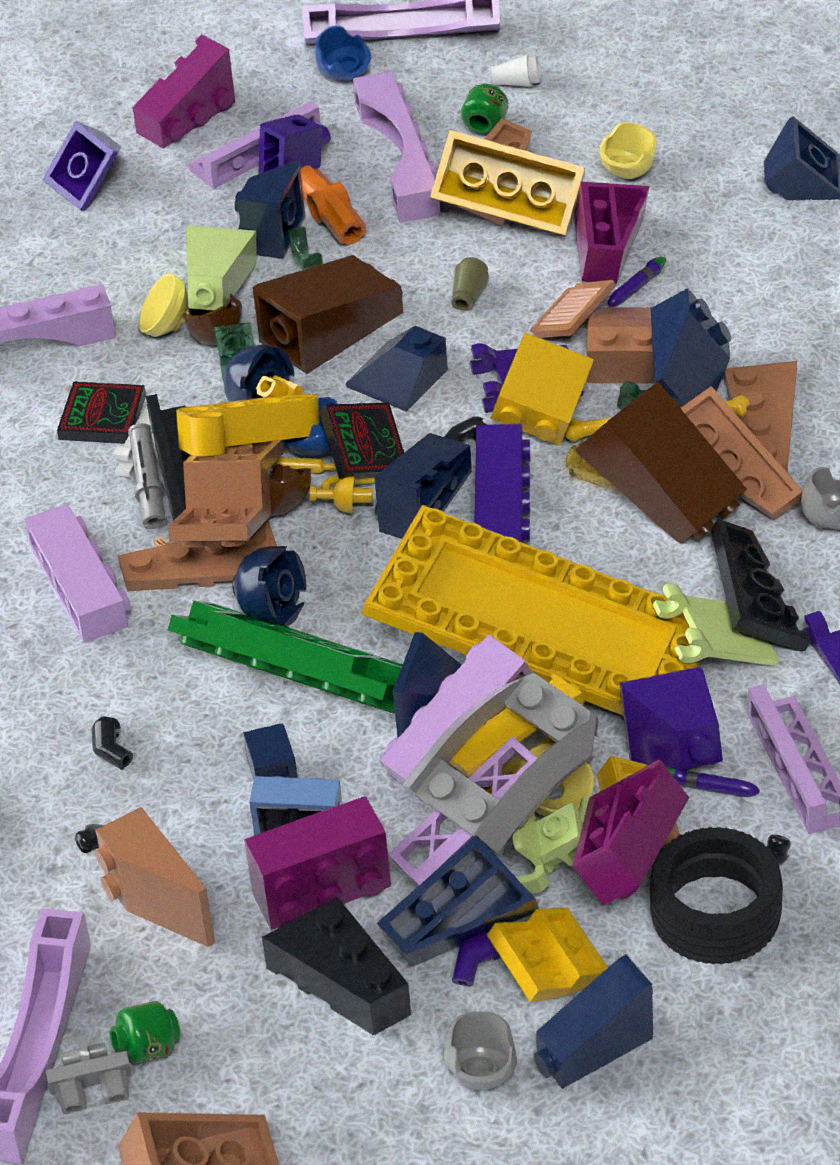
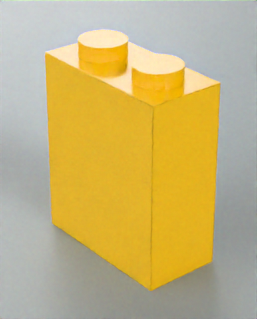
(542, 388)

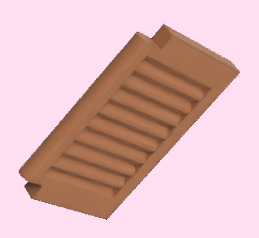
(572, 309)

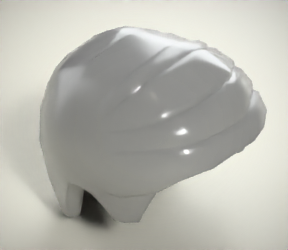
(822, 499)
(480, 1050)

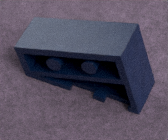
(423, 475)
(456, 904)

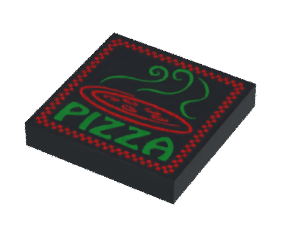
(100, 412)
(361, 437)

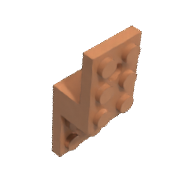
(226, 495)

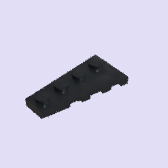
(752, 591)

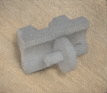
(87, 1068)

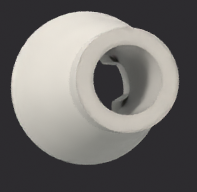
(517, 72)

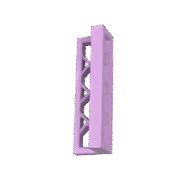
(240, 154)
(789, 763)
(454, 842)

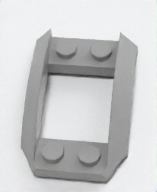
(473, 807)

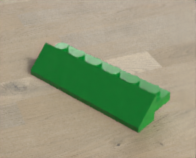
(289, 654)

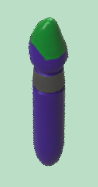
(638, 280)
(715, 783)

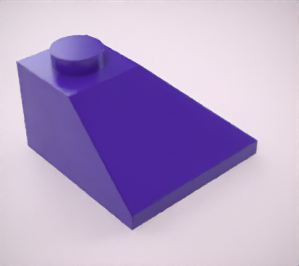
(81, 164)
(671, 720)

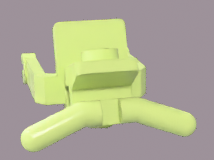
(550, 842)

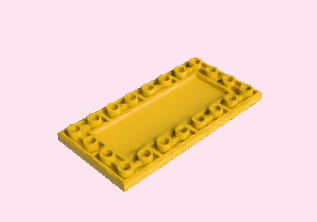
(551, 612)

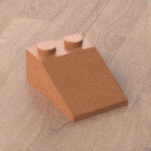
(620, 345)
(152, 877)
(198, 1140)

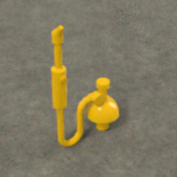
(344, 491)

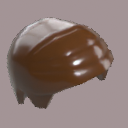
(202, 322)
(288, 488)

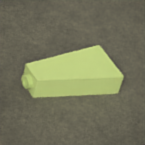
(217, 264)

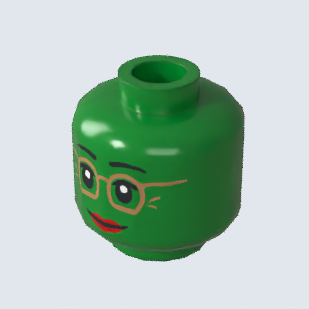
(484, 108)
(145, 1032)

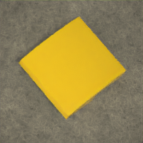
(547, 954)

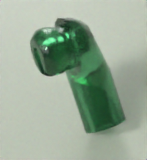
(300, 249)

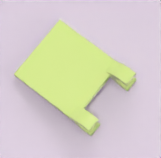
(711, 630)

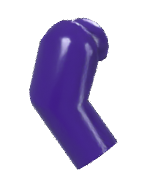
(470, 954)

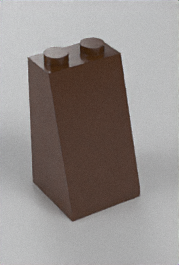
(324, 309)
(664, 465)

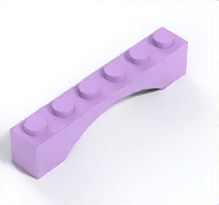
(402, 19)
(384, 108)
(70, 317)
(50, 985)

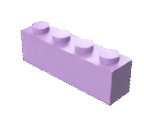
(77, 572)
(485, 669)

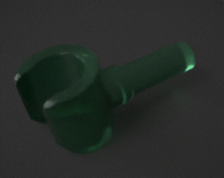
(628, 392)

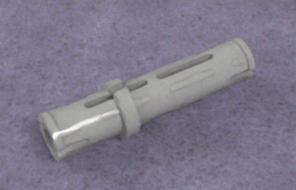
(149, 489)

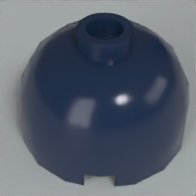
(248, 367)
(267, 580)

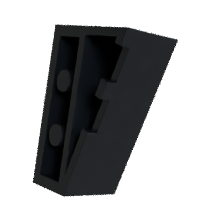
(340, 964)

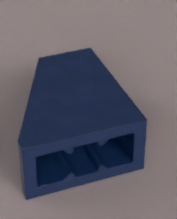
(597, 1024)

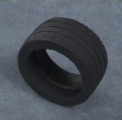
(718, 936)

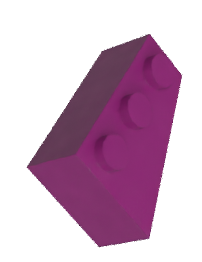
(188, 96)
(606, 227)
(627, 830)

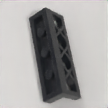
(170, 456)

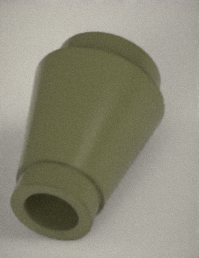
(469, 281)

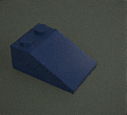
(688, 346)

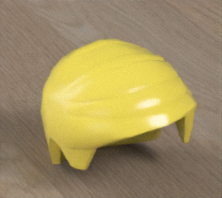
(628, 150)

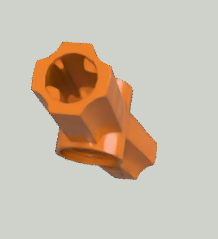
(331, 205)

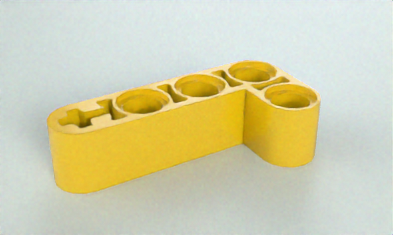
(212, 427)

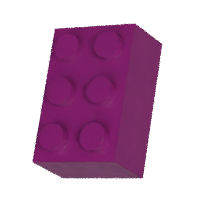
(317, 860)

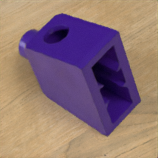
(290, 141)

